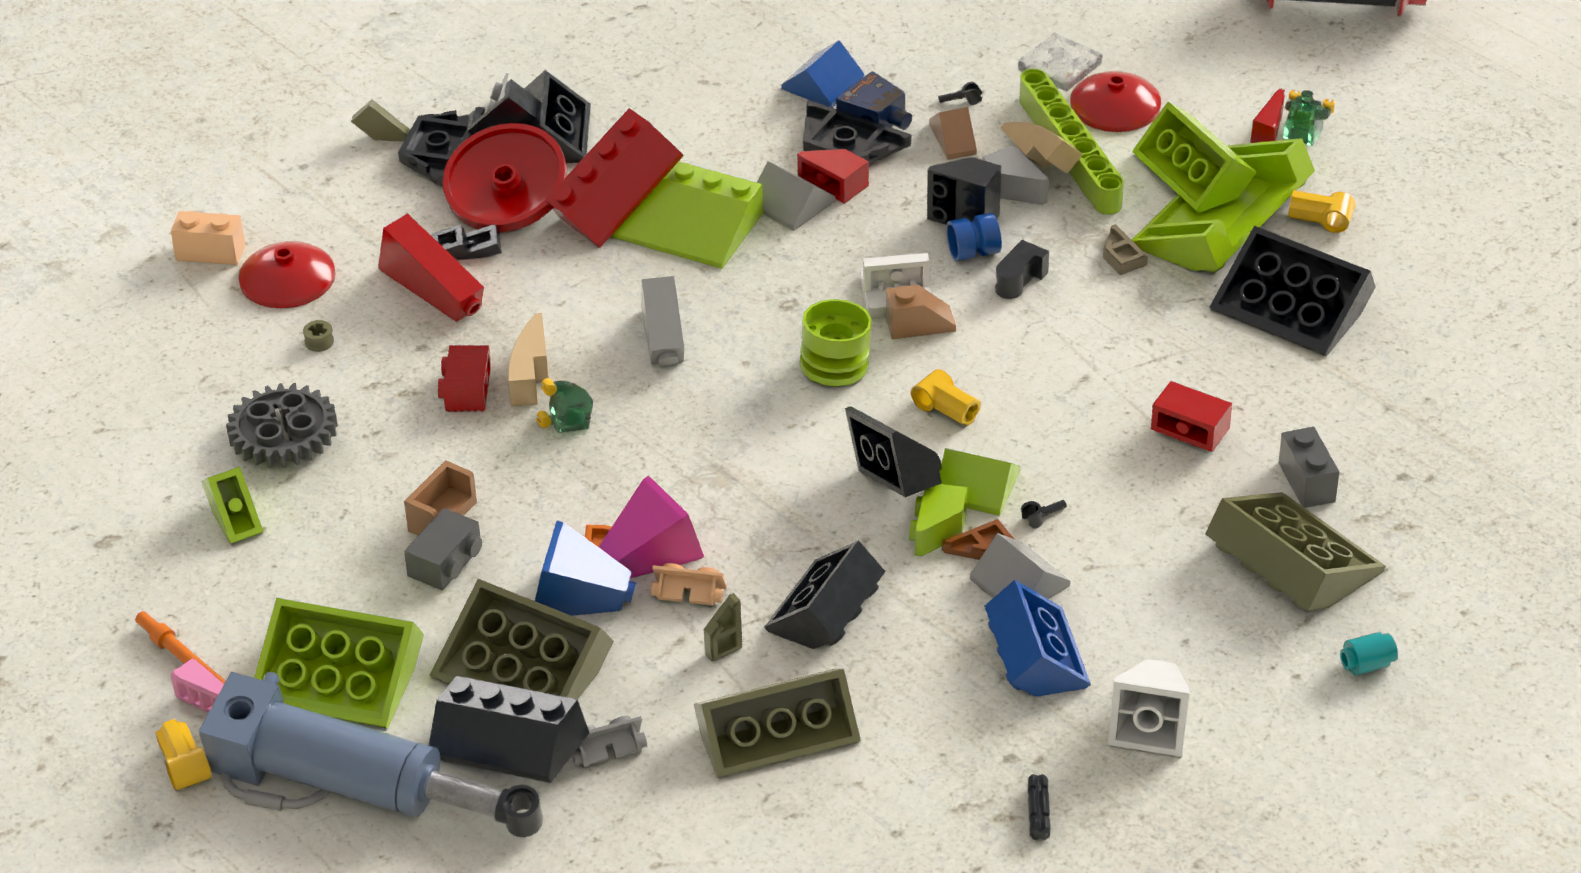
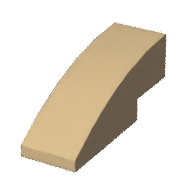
(1042, 145)
(528, 363)

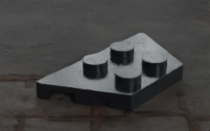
(835, 129)
(433, 142)

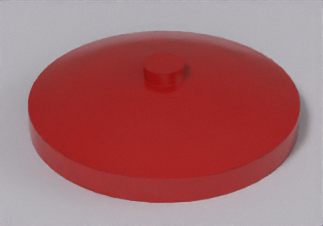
(503, 176)

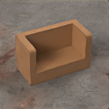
(446, 488)

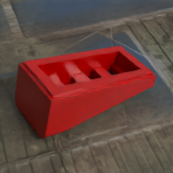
(1268, 120)

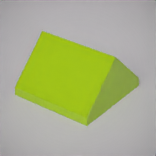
(987, 479)

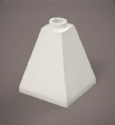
(1150, 708)

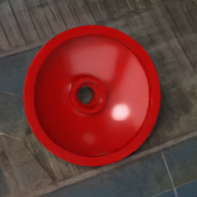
(1115, 101)
(286, 274)

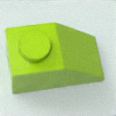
(232, 505)

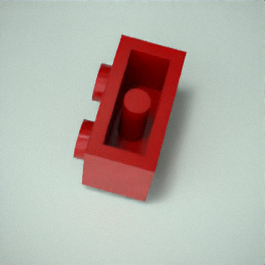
(1191, 416)

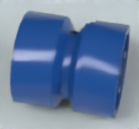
(978, 236)

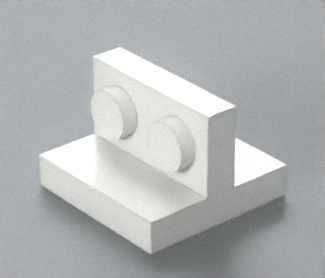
(891, 272)

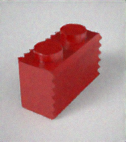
(465, 378)

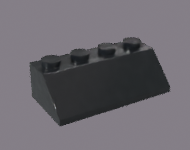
(506, 728)

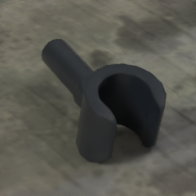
(969, 91)
(1035, 513)

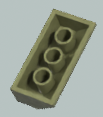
(777, 722)

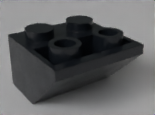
(963, 190)

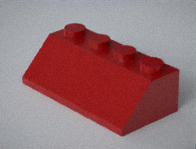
(614, 178)

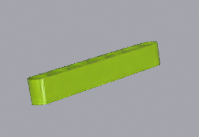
(1093, 170)

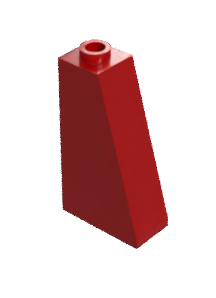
(427, 269)

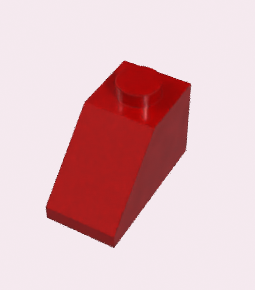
(834, 171)

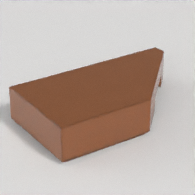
(974, 541)

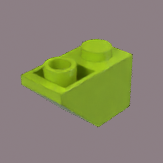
(940, 517)

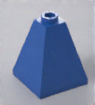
(581, 576)

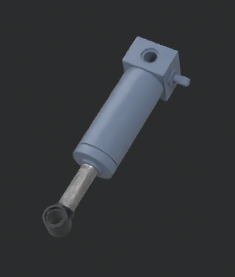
(259, 734)

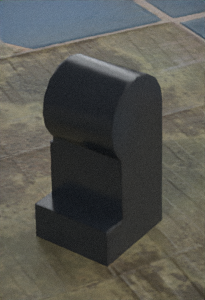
(1019, 268)

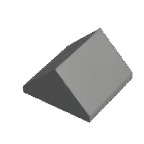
(790, 197)
(1013, 560)

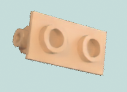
(704, 584)

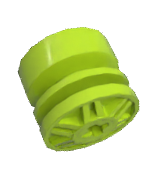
(835, 342)

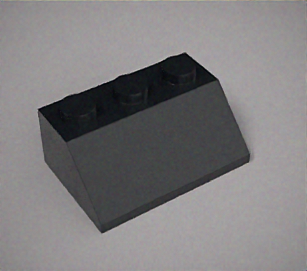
(561, 115)
(892, 456)
(827, 597)

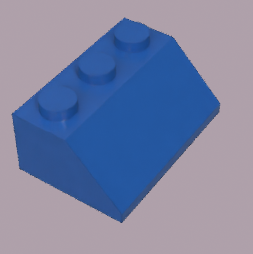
(1035, 642)

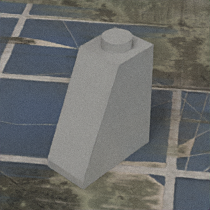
(662, 320)

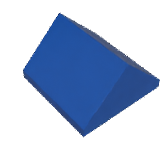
(825, 75)

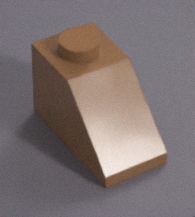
(916, 312)

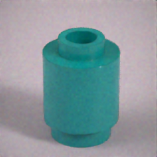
(1368, 653)

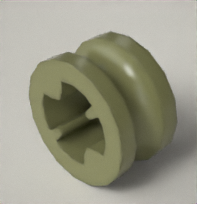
(318, 335)

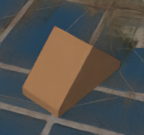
(954, 133)

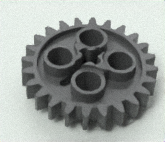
(259, 434)

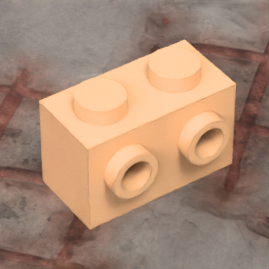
(208, 237)

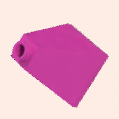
(651, 532)

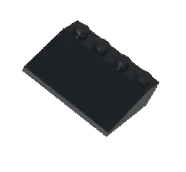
(1293, 291)

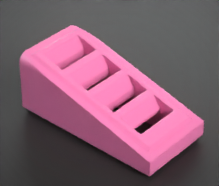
(196, 685)

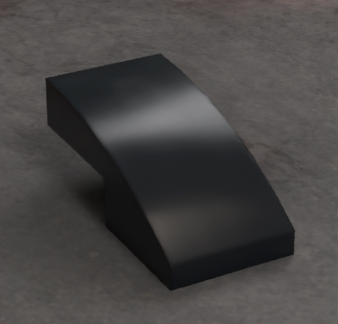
(469, 245)

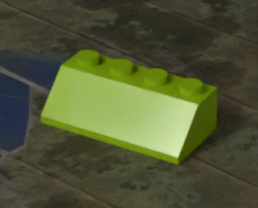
(1193, 160)

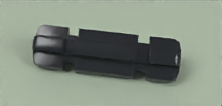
(1038, 807)

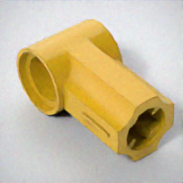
(1331, 211)
(939, 392)
(183, 759)

